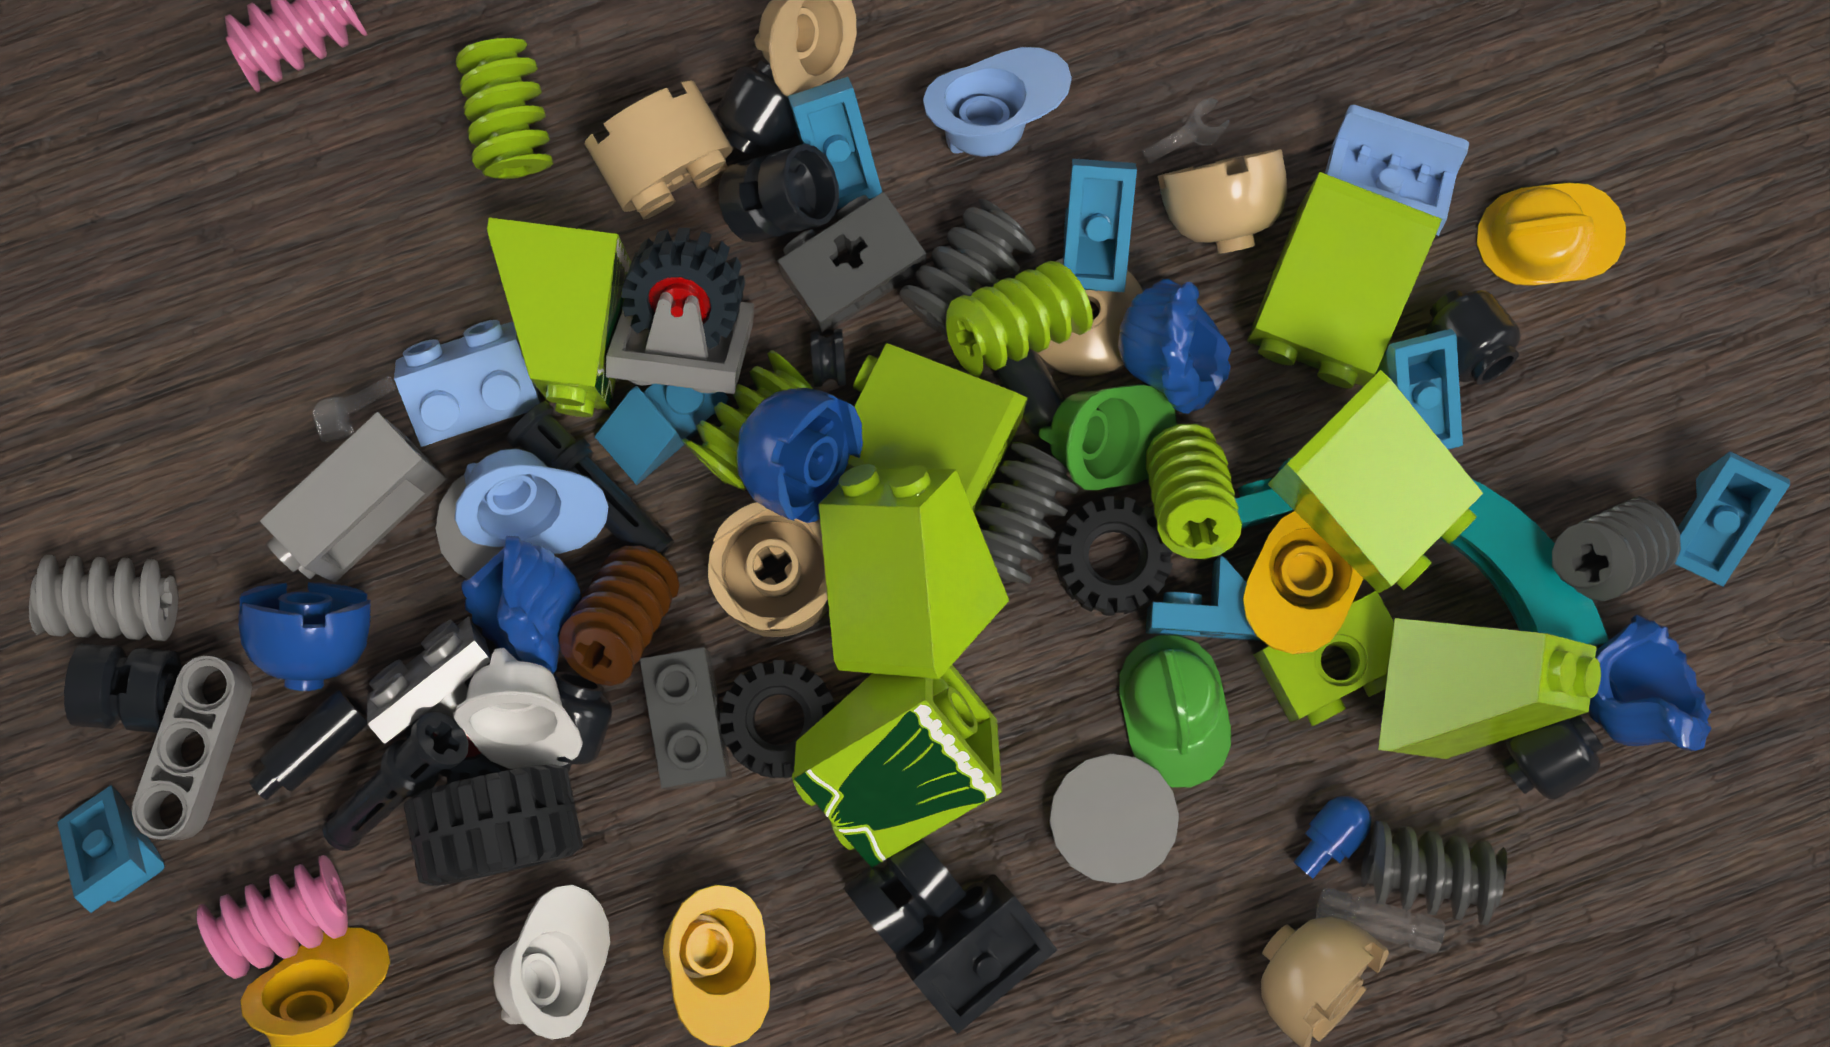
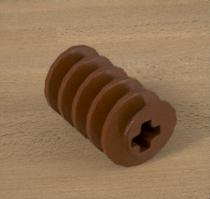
(618, 614)

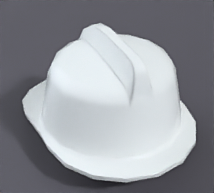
(517, 714)
(554, 963)

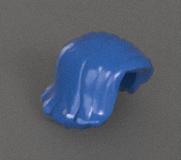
(1174, 345)
(523, 601)
(1649, 690)

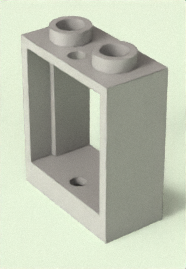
(351, 501)

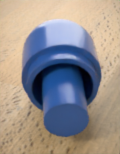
(1334, 833)

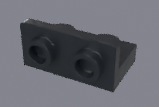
(975, 952)

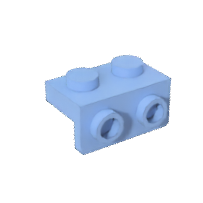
(1397, 160)
(465, 382)

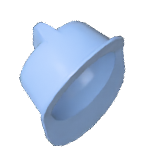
(994, 99)
(525, 498)

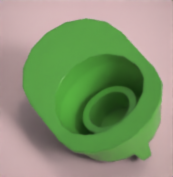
(1107, 434)
(1175, 709)

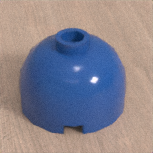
(797, 450)
(304, 633)

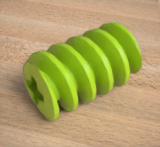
(499, 108)
(1017, 317)
(721, 442)
(1192, 492)

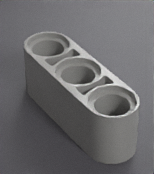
(166, 768)

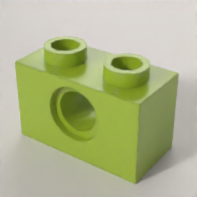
(1305, 687)

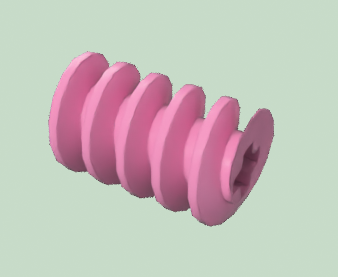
(286, 33)
(275, 922)

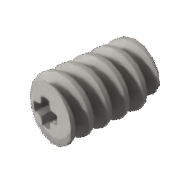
(102, 601)

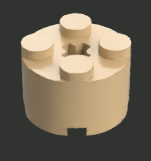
(660, 148)
(736, 565)

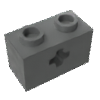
(836, 291)
(685, 718)

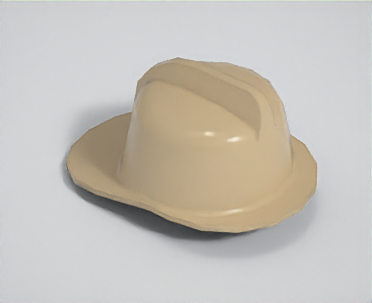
(806, 41)

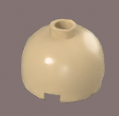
(1226, 199)
(1317, 975)

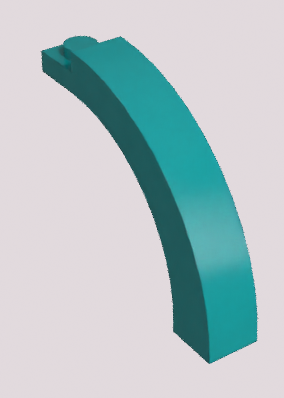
(1503, 547)

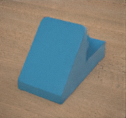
(833, 123)
(1099, 223)
(1429, 379)
(652, 424)
(1727, 515)
(1186, 616)
(106, 850)

